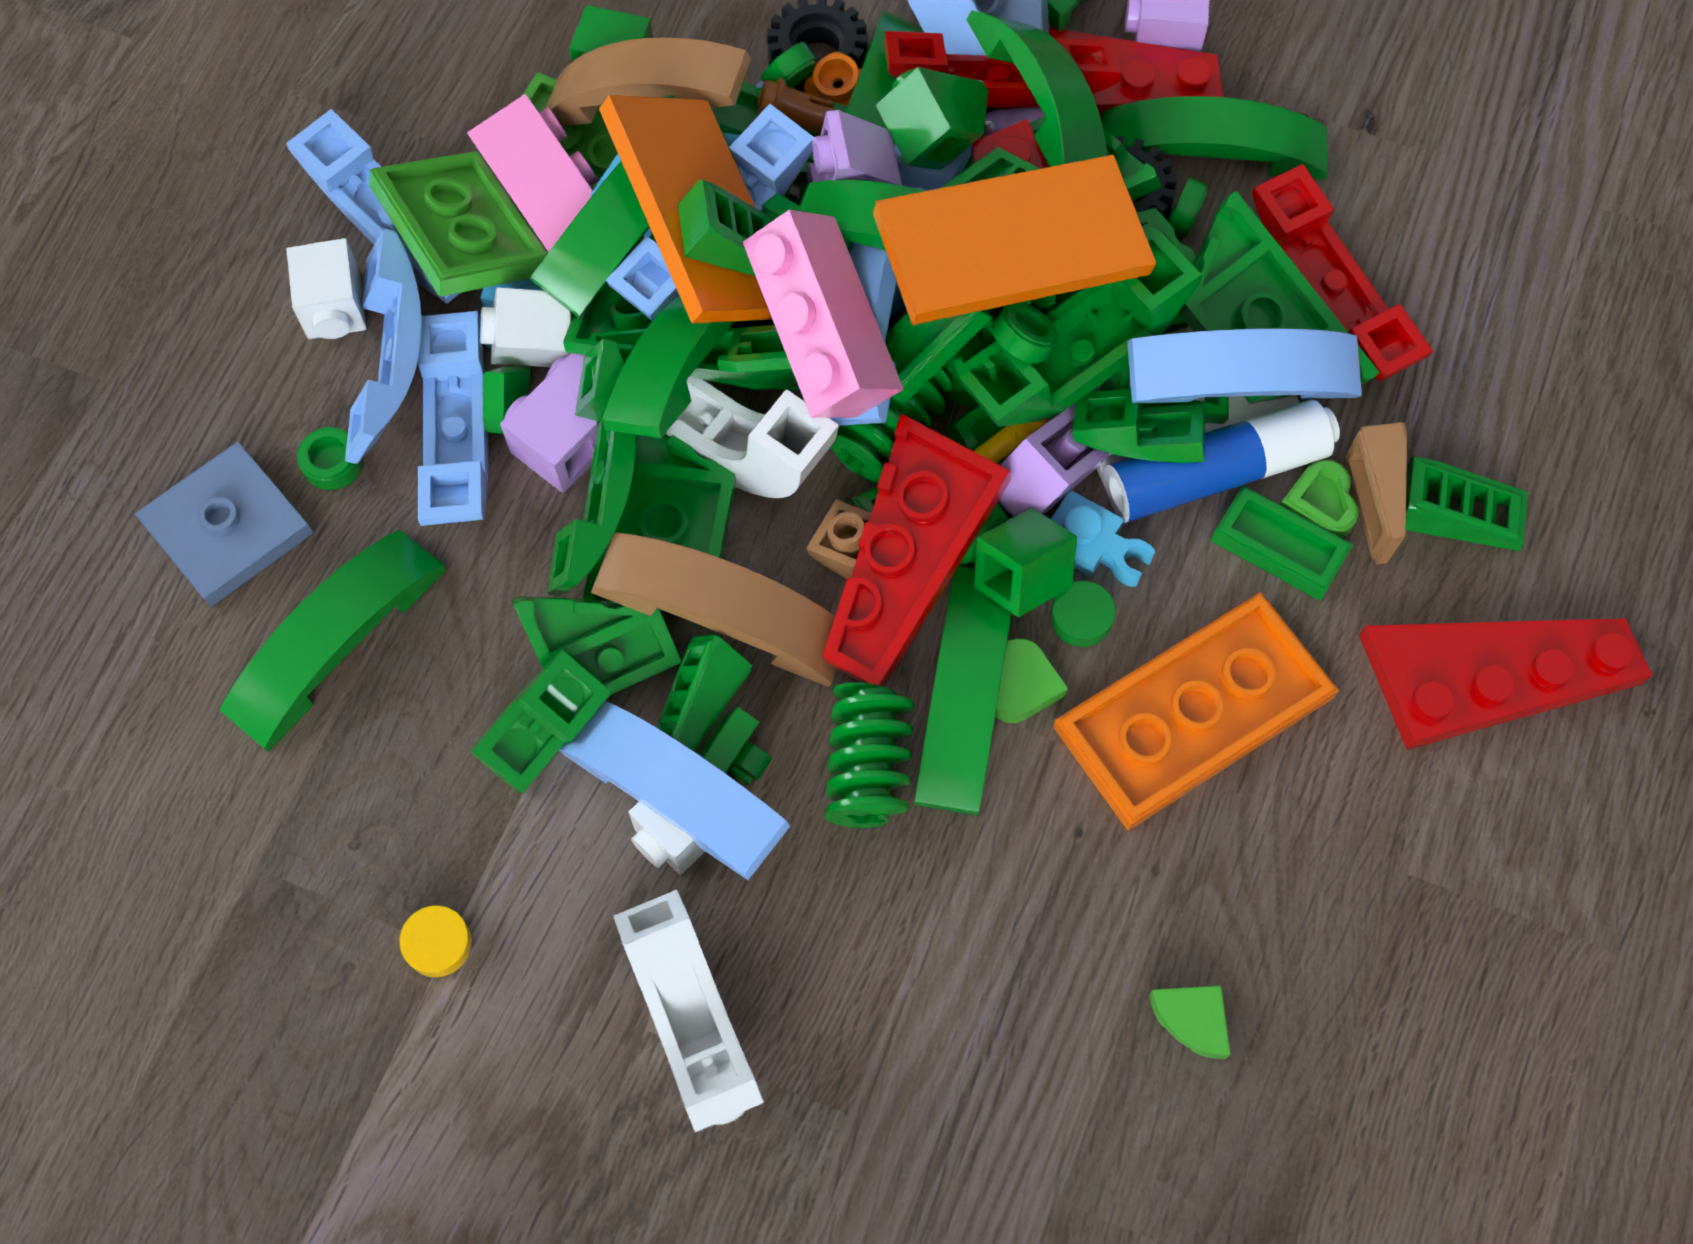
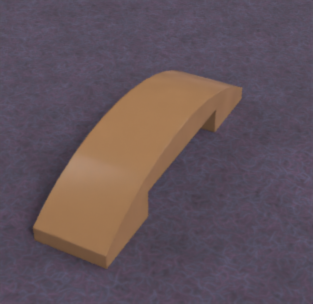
(648, 70)
(719, 596)

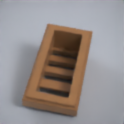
(1379, 485)

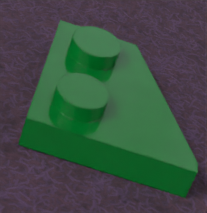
(599, 634)

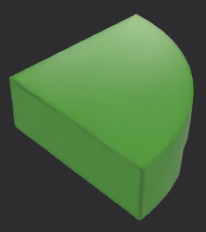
(1194, 1018)

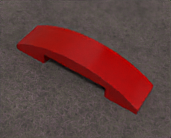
(1002, 79)
(1298, 218)

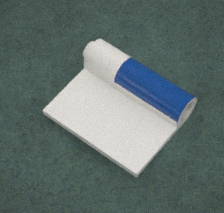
(1248, 447)

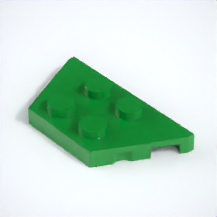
(1254, 285)
(675, 499)

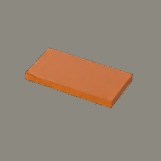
(665, 152)
(1013, 238)
(1194, 710)

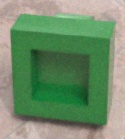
(729, 748)

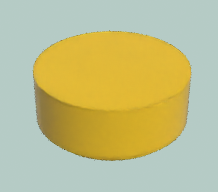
(435, 941)

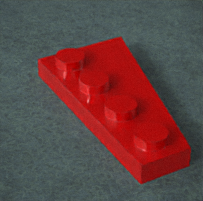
(1154, 72)
(919, 530)
(1487, 673)

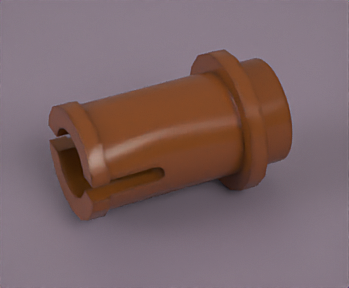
(800, 107)

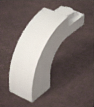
(764, 451)
(687, 1012)

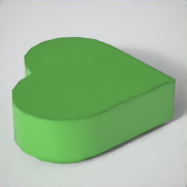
(1324, 497)
(1027, 682)

